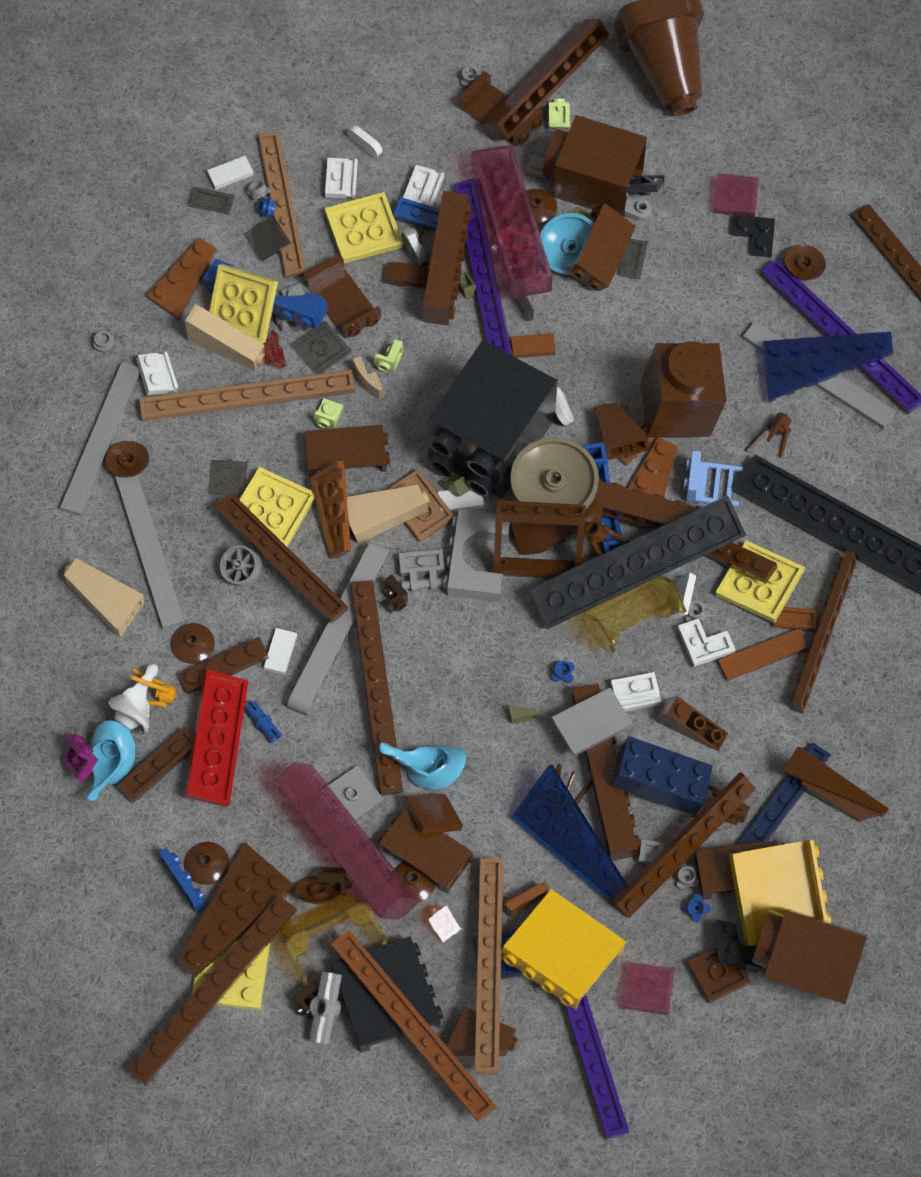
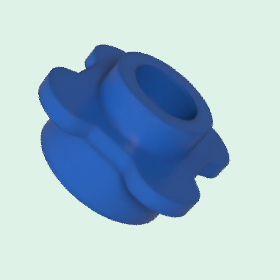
(266, 207)
(568, 667)
(696, 914)

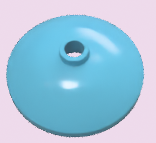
(562, 233)

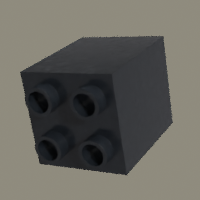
(489, 419)

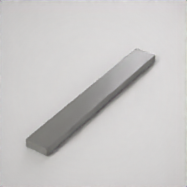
(836, 387)
(101, 439)
(150, 551)

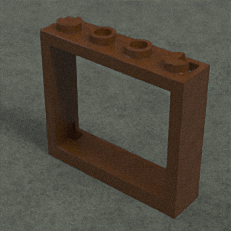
(538, 514)

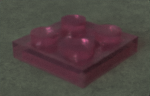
(736, 195)
(648, 988)

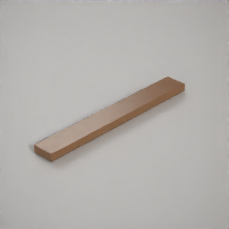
(280, 192)

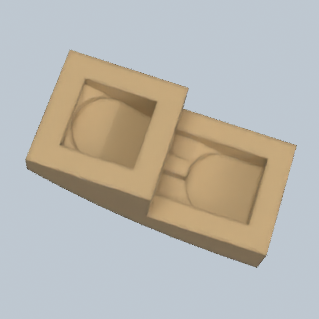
(369, 381)

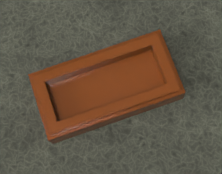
(533, 345)
(797, 618)
(526, 899)

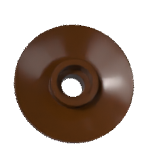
(546, 209)
(808, 256)
(124, 452)
(192, 652)
(210, 872)
(422, 887)
(317, 892)

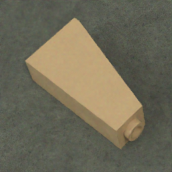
(223, 339)
(382, 510)
(104, 595)

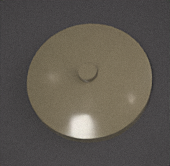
(554, 473)

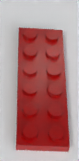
(216, 738)

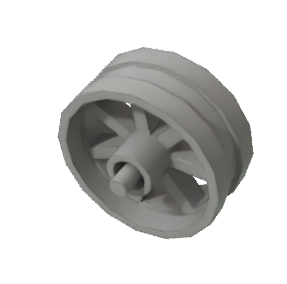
(241, 566)

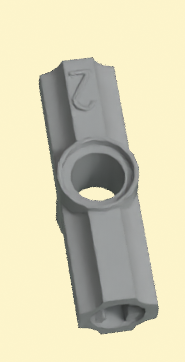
(325, 1007)

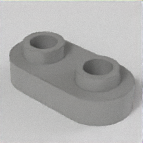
(632, 208)
(410, 239)

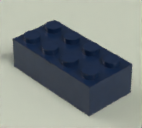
(661, 775)

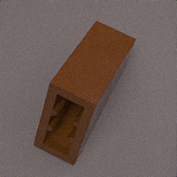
(620, 432)
(464, 1036)

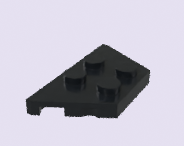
(645, 184)

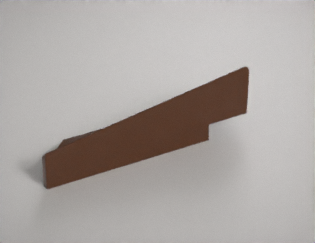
(832, 787)

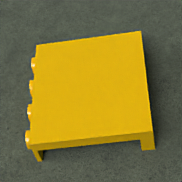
(775, 881)
(562, 949)

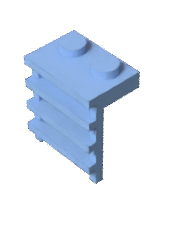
(697, 479)

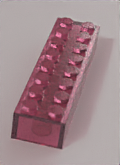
(511, 221)
(346, 841)

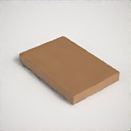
(434, 519)

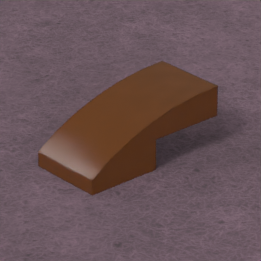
(406, 273)

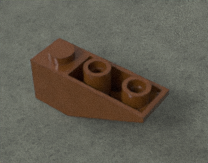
(691, 723)

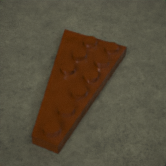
(235, 907)

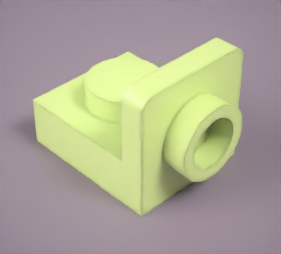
(559, 113)
(391, 359)
(328, 414)

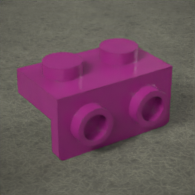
(79, 756)

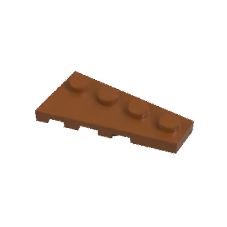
(179, 283)
(656, 469)
(331, 501)

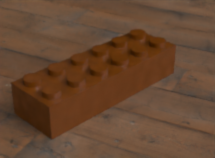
(447, 258)

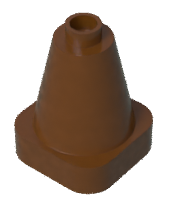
(666, 48)

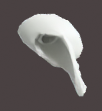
(132, 705)

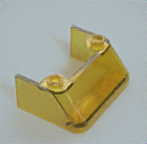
(612, 617)
(296, 932)

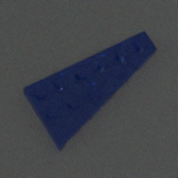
(812, 360)
(562, 828)

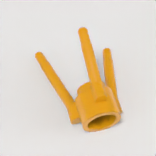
(165, 692)

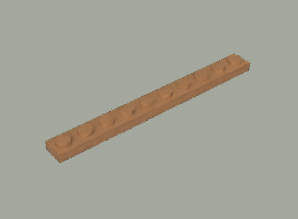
(247, 395)
(489, 967)

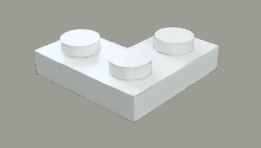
(703, 648)

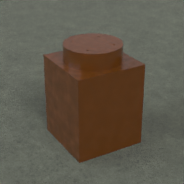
(594, 163)
(683, 389)
(809, 953)

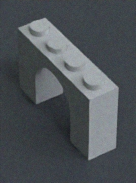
(464, 580)

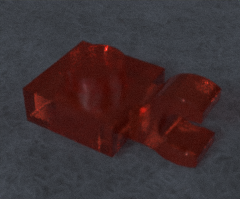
(274, 352)

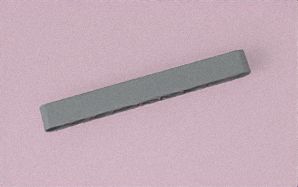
(335, 634)

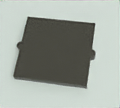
(267, 238)
(228, 477)

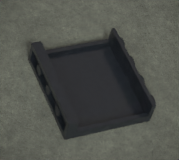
(403, 967)

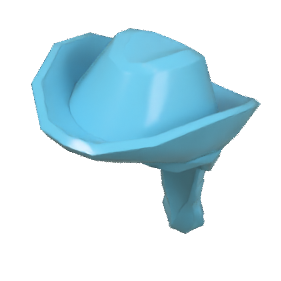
(116, 761)
(429, 766)

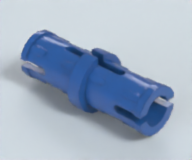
(263, 721)

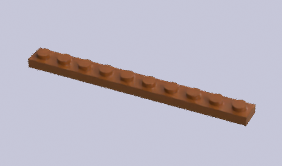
(413, 1026)

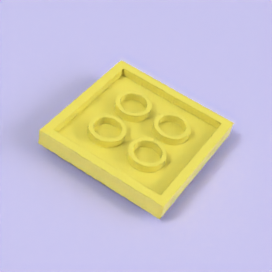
(363, 227)
(244, 300)
(278, 503)
(757, 597)
(248, 989)

